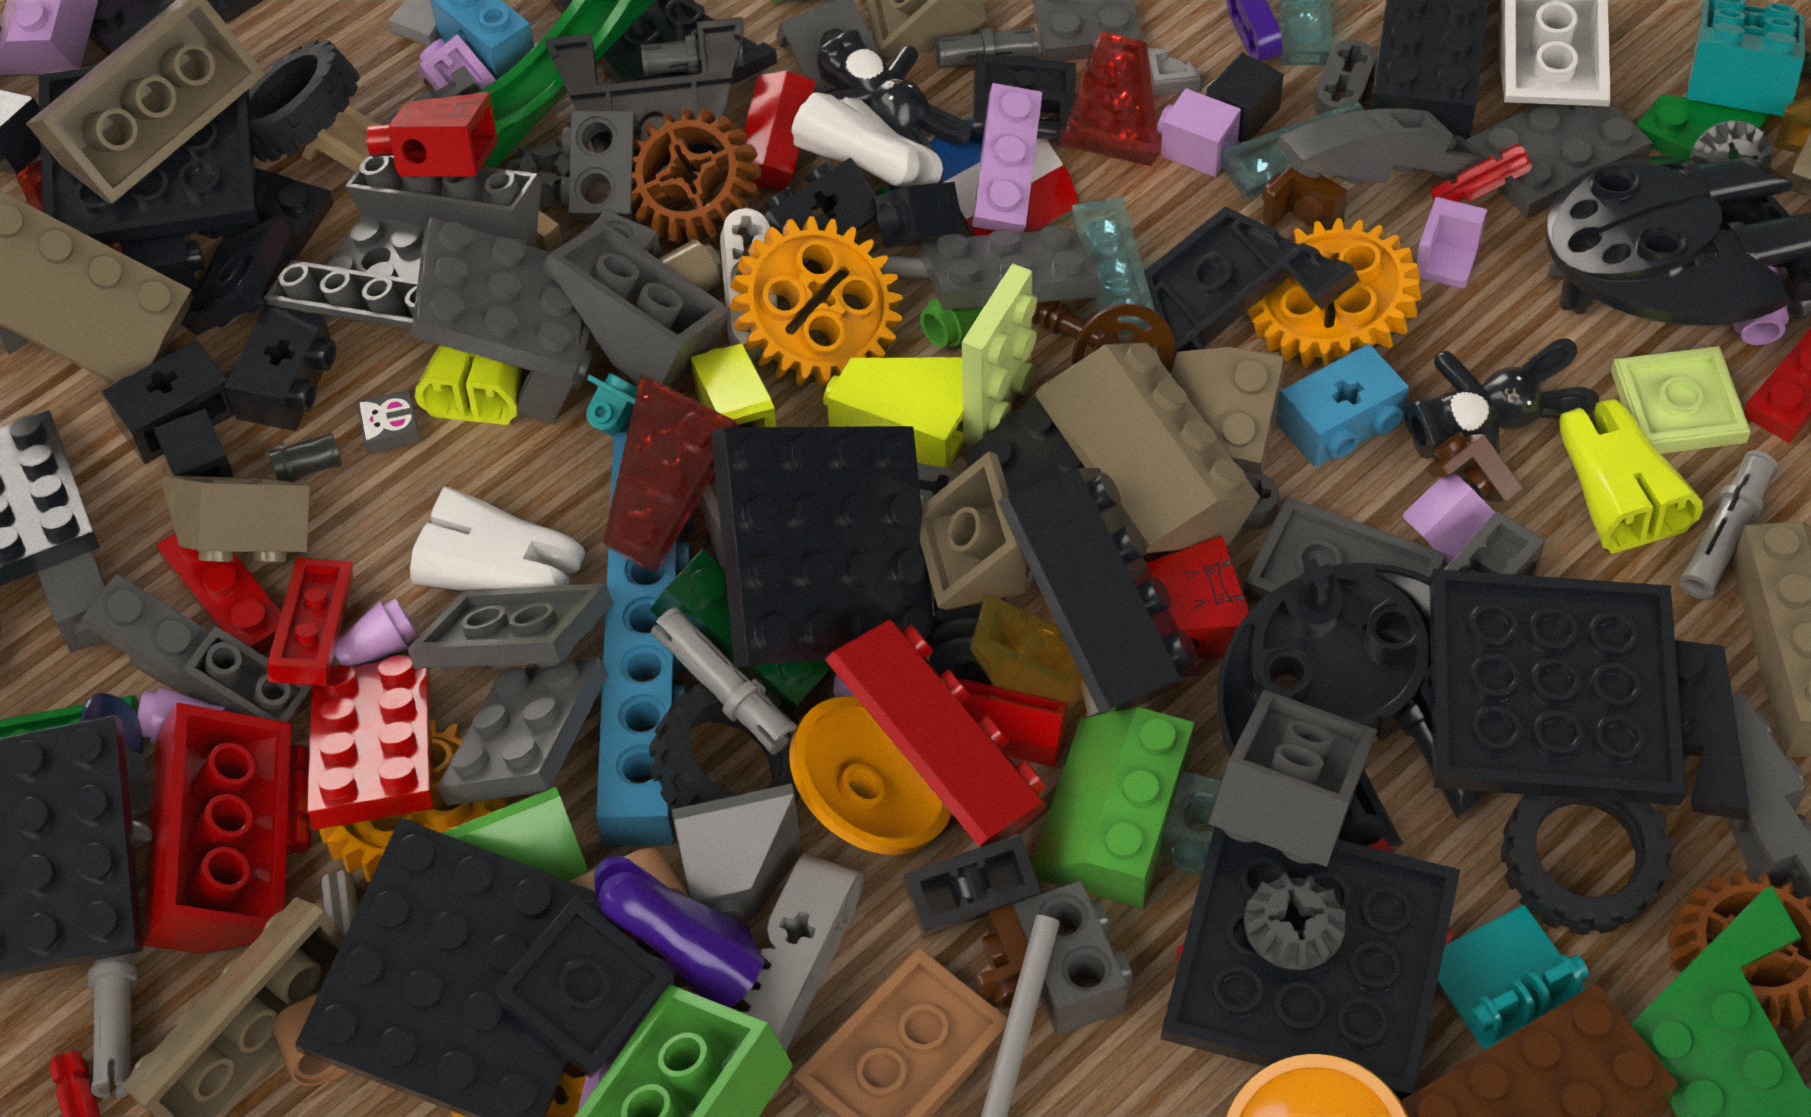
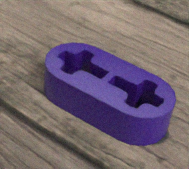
(1256, 28)

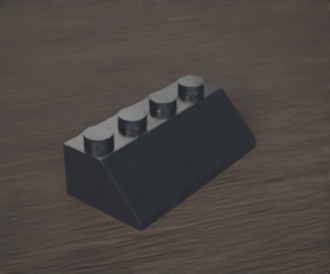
(1100, 588)

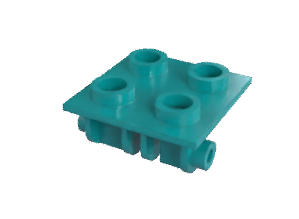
(611, 405)
(1507, 976)

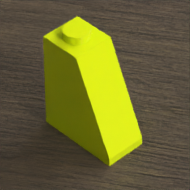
(732, 386)
(903, 393)

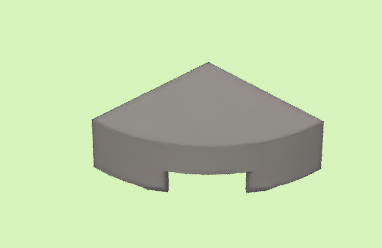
(415, 22)
(1171, 74)

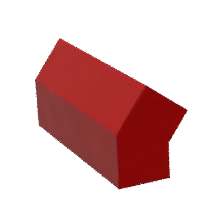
(770, 123)
(1028, 720)

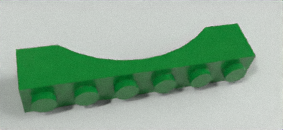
(534, 83)

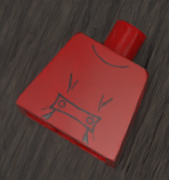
(438, 136)
(1203, 594)

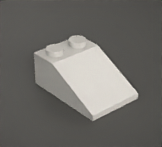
(1554, 51)

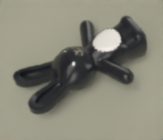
(899, 102)
(1504, 401)

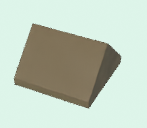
(969, 540)

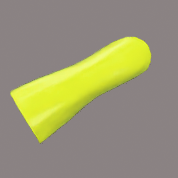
(469, 387)
(1625, 479)

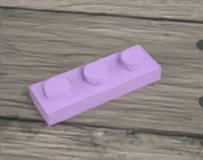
(1007, 158)

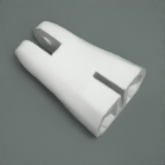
(854, 130)
(489, 549)

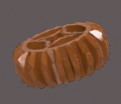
(711, 169)
(1784, 972)

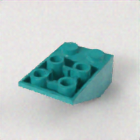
(1747, 56)

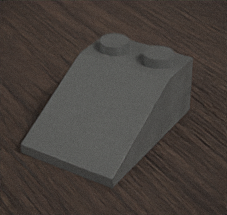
(636, 304)
(1292, 778)

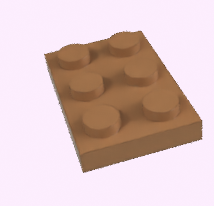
(904, 1046)

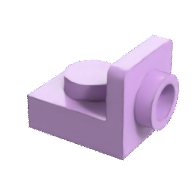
(444, 58)

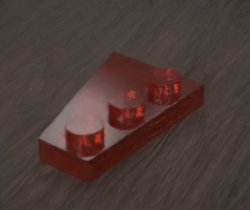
(1115, 103)
(660, 472)

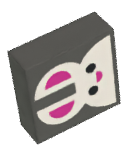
(388, 421)

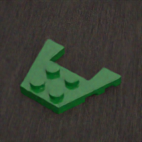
(1716, 1032)

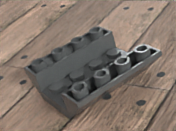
(379, 260)

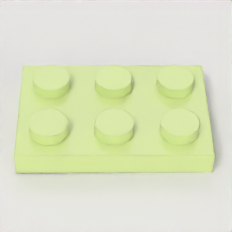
(998, 355)

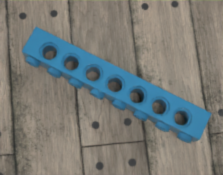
(629, 810)

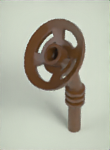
(1104, 328)

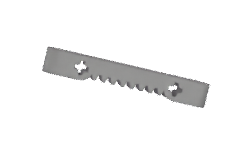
(804, 939)

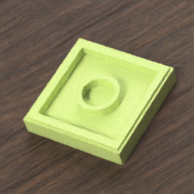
(1682, 399)

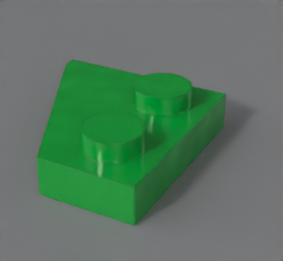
(1678, 122)

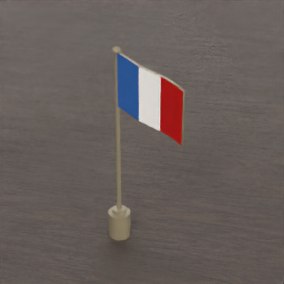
(1049, 203)

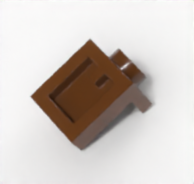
(1305, 197)
(1482, 464)
(1005, 953)

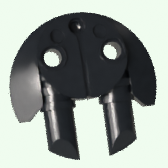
(1655, 246)
(1327, 637)

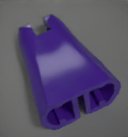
(700, 942)

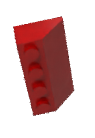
(939, 733)
(216, 829)

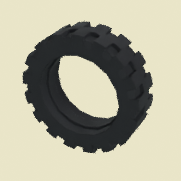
(299, 98)
(674, 763)
(1583, 912)

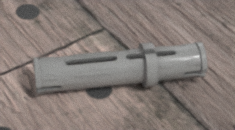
(1737, 507)
(738, 694)
(112, 986)

